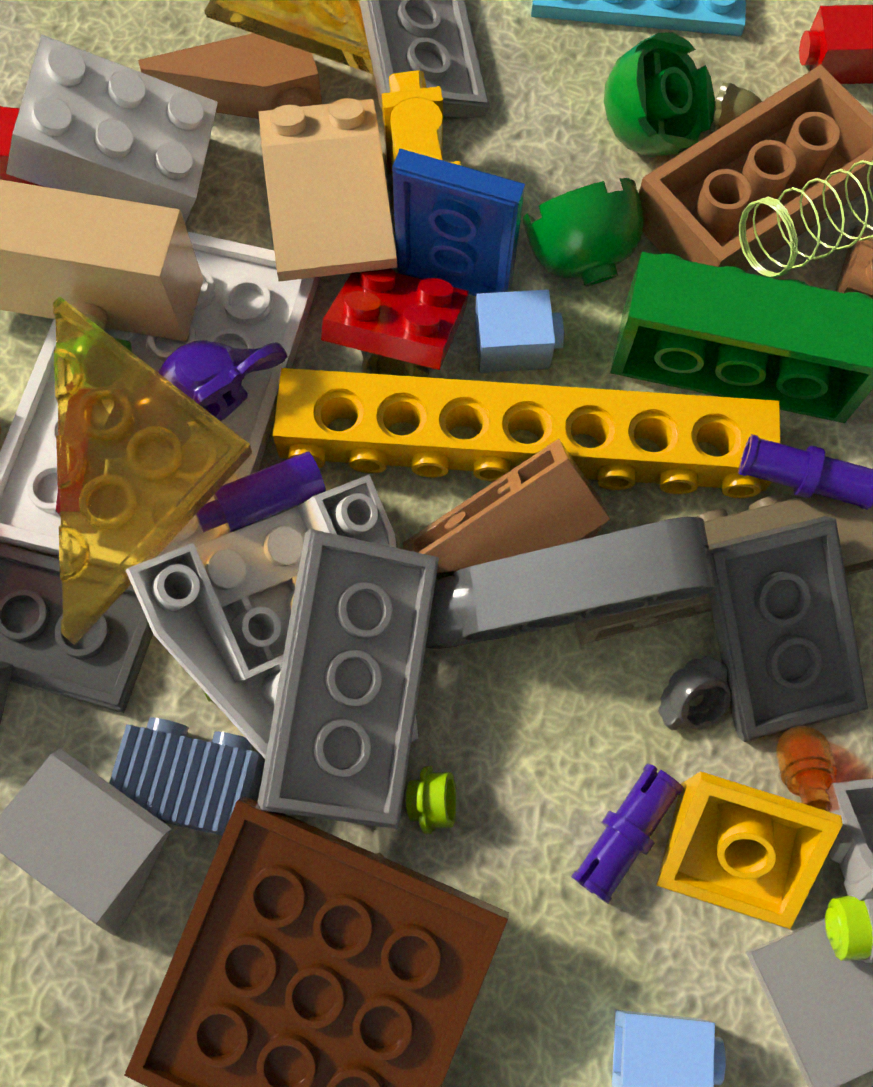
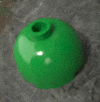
(659, 97)
(587, 231)

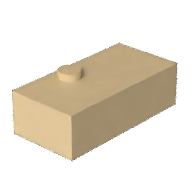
(105, 256)

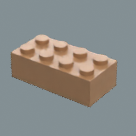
(779, 144)

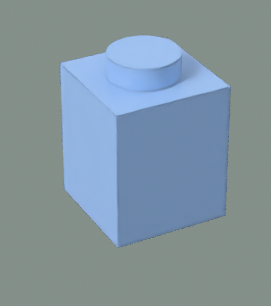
(516, 331)
(666, 1051)

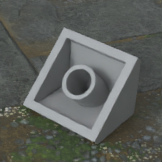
(82, 839)

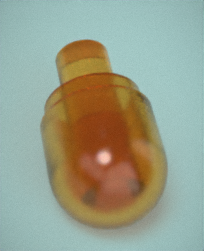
(807, 765)

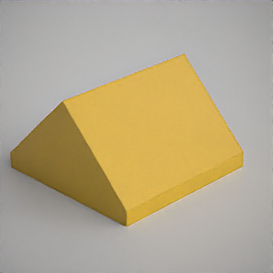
(745, 848)

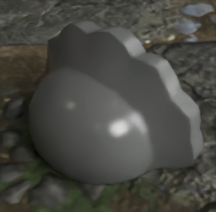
(697, 678)

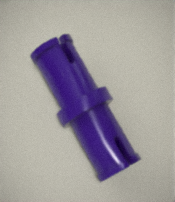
(807, 471)
(627, 832)

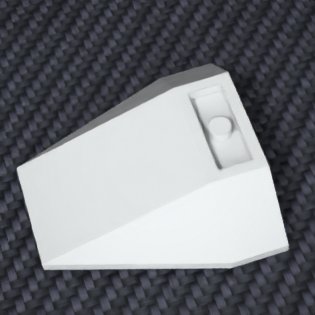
(231, 599)

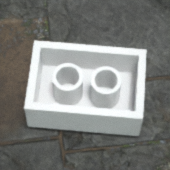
(109, 130)

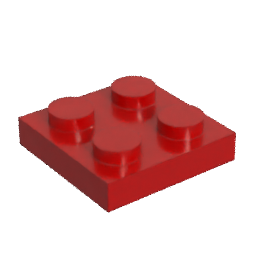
(396, 316)

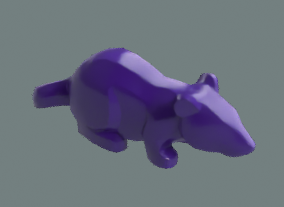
(214, 372)

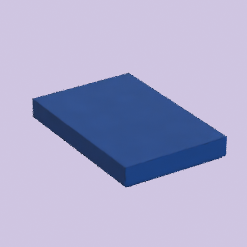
(455, 223)

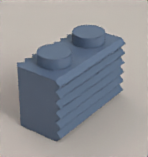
(186, 778)

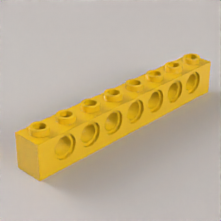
(497, 409)

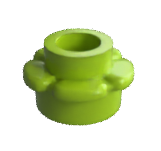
(432, 800)

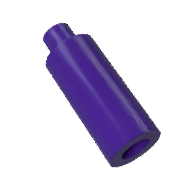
(263, 494)

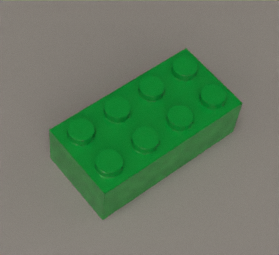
(746, 337)

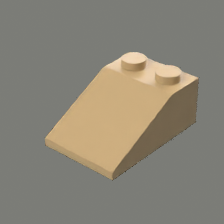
(326, 189)

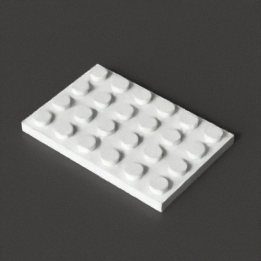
(237, 307)

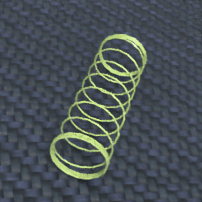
(785, 216)

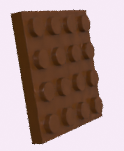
(315, 967)

